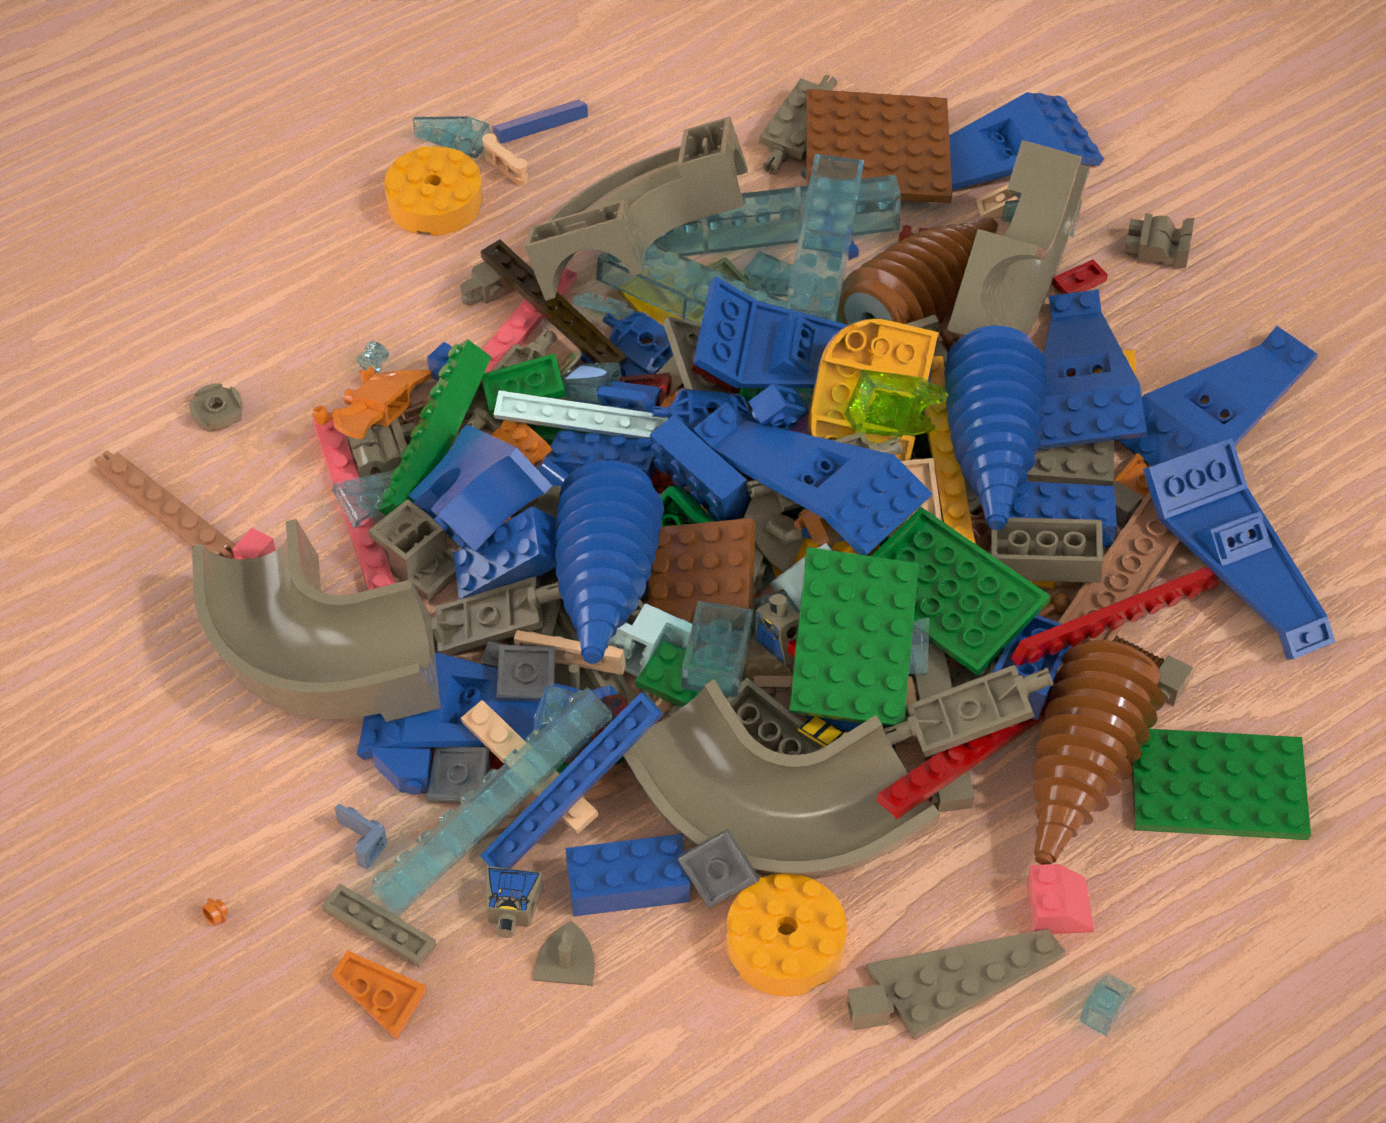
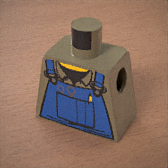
(775, 627)
(512, 898)

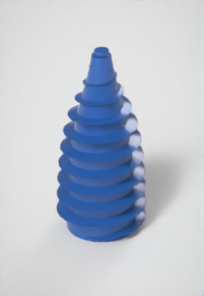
(995, 413)
(605, 548)

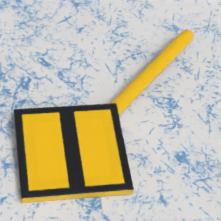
(820, 731)

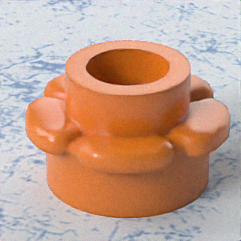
(214, 911)

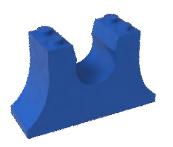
(478, 487)

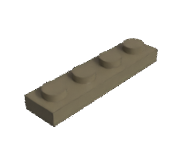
(379, 925)

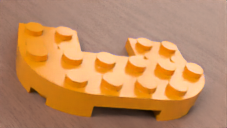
(868, 346)

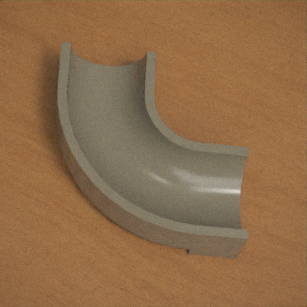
(642, 203)
(1014, 272)
(312, 647)
(784, 810)

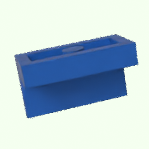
(629, 396)

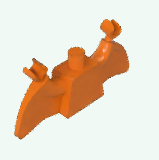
(377, 401)

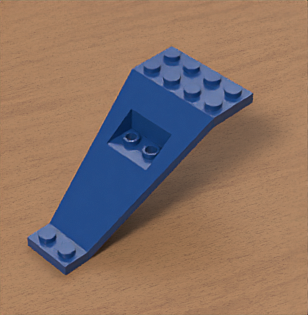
(991, 143)
(760, 342)
(1239, 385)
(1089, 404)
(858, 493)
(1208, 501)
(461, 687)

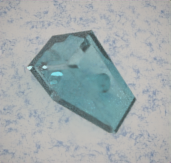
(1106, 1003)

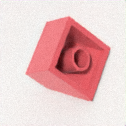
(1058, 900)

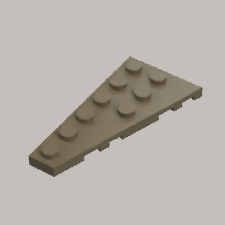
(950, 981)

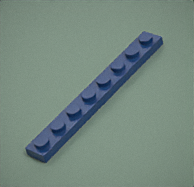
(573, 783)

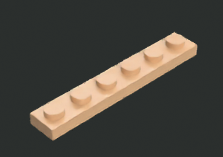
(502, 740)

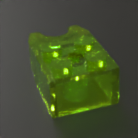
(892, 404)

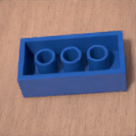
(575, 450)
(699, 470)
(1068, 502)
(513, 553)
(1053, 662)
(627, 875)

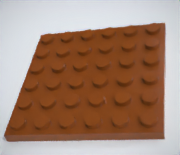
(888, 132)

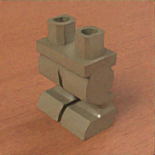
(1160, 240)
(380, 447)

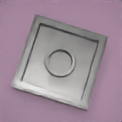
(524, 672)
(456, 772)
(718, 868)

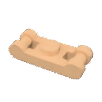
(504, 160)

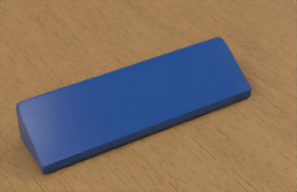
(541, 121)

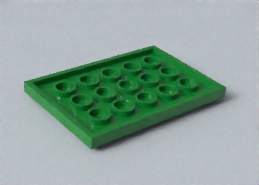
(966, 592)
(854, 637)
(1221, 785)

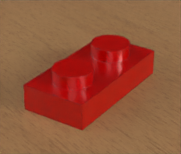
(1080, 278)

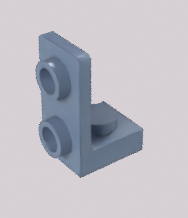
(372, 833)

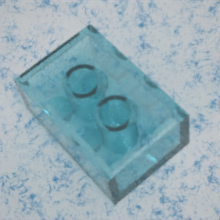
(717, 647)

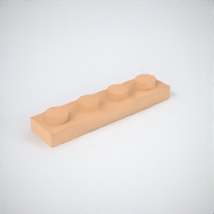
(569, 652)

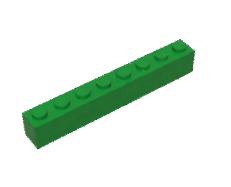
(438, 422)

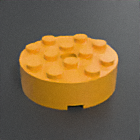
(433, 190)
(779, 961)

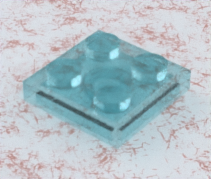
(596, 302)

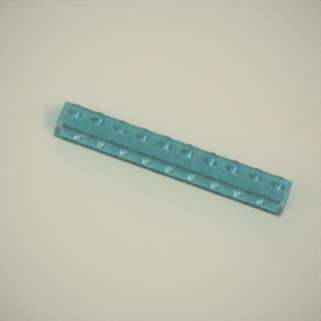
(491, 802)

